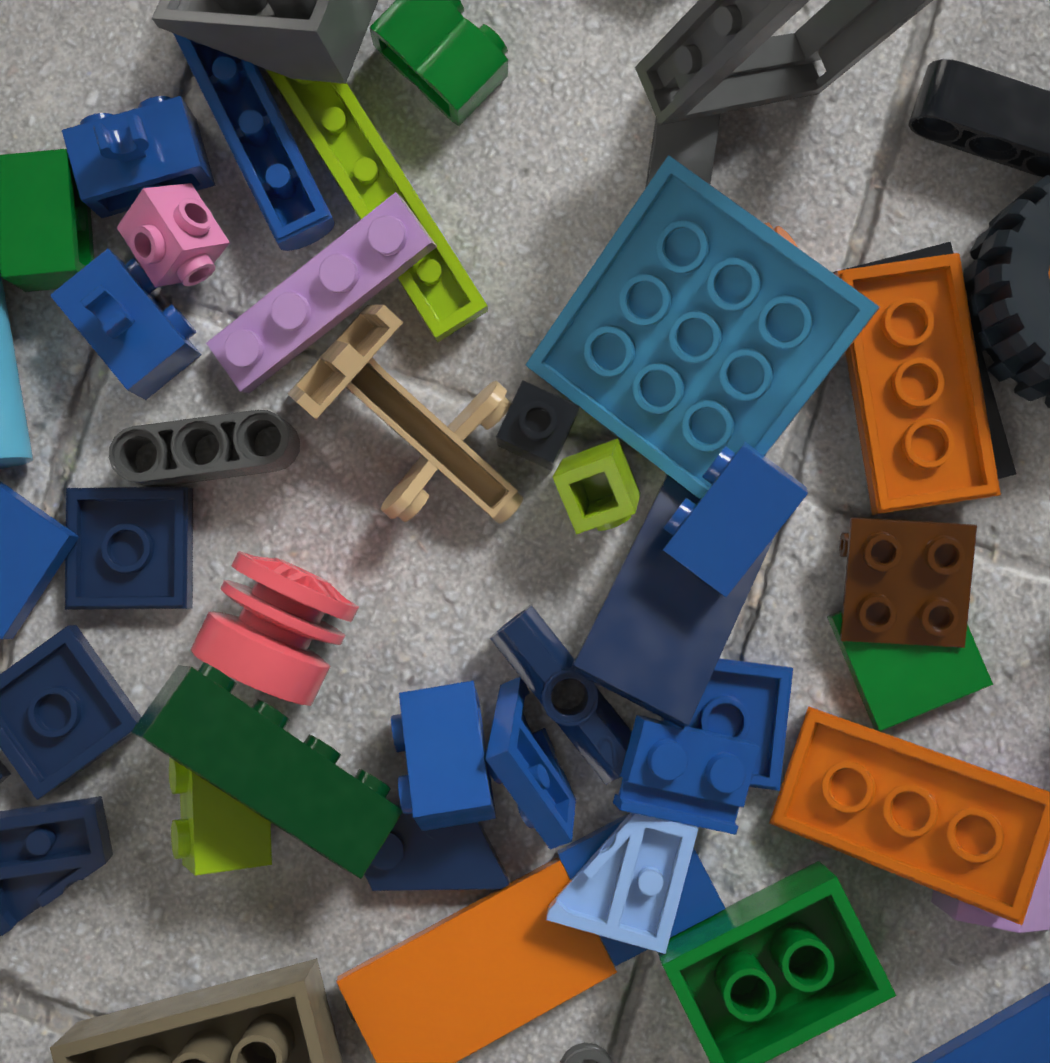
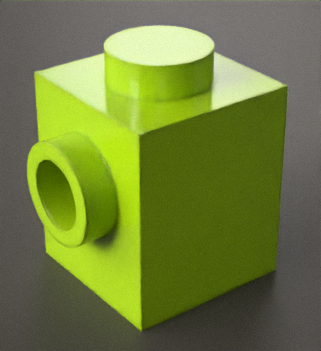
(597, 487)

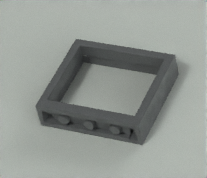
(727, 61)

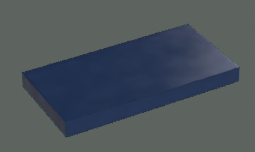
(661, 622)

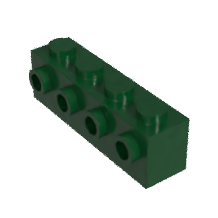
(268, 768)

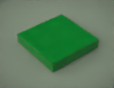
(910, 679)

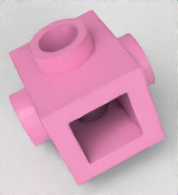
(173, 235)

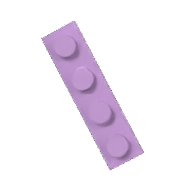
(321, 293)

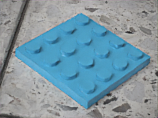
(698, 329)

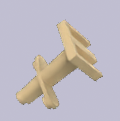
(351, 366)

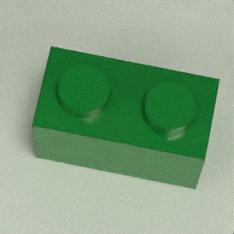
(42, 221)

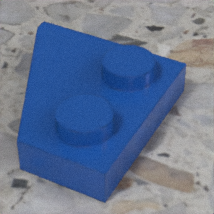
(529, 768)

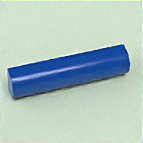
(261, 145)

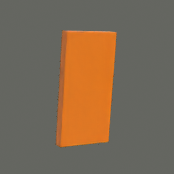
(919, 388)
(916, 813)
(474, 975)

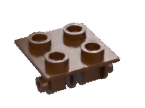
(907, 581)

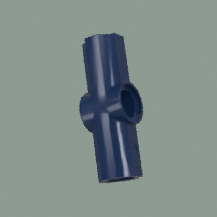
(541, 664)

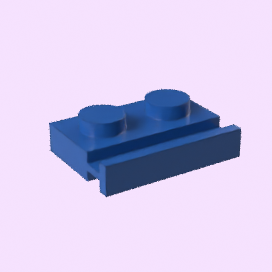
(686, 775)

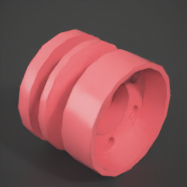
(275, 628)

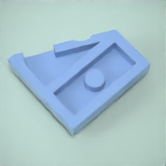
(630, 884)

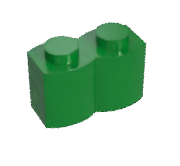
(442, 53)

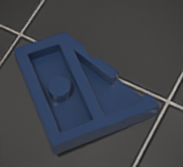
(47, 852)
(436, 859)

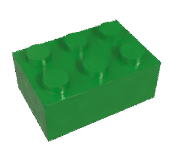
(775, 969)

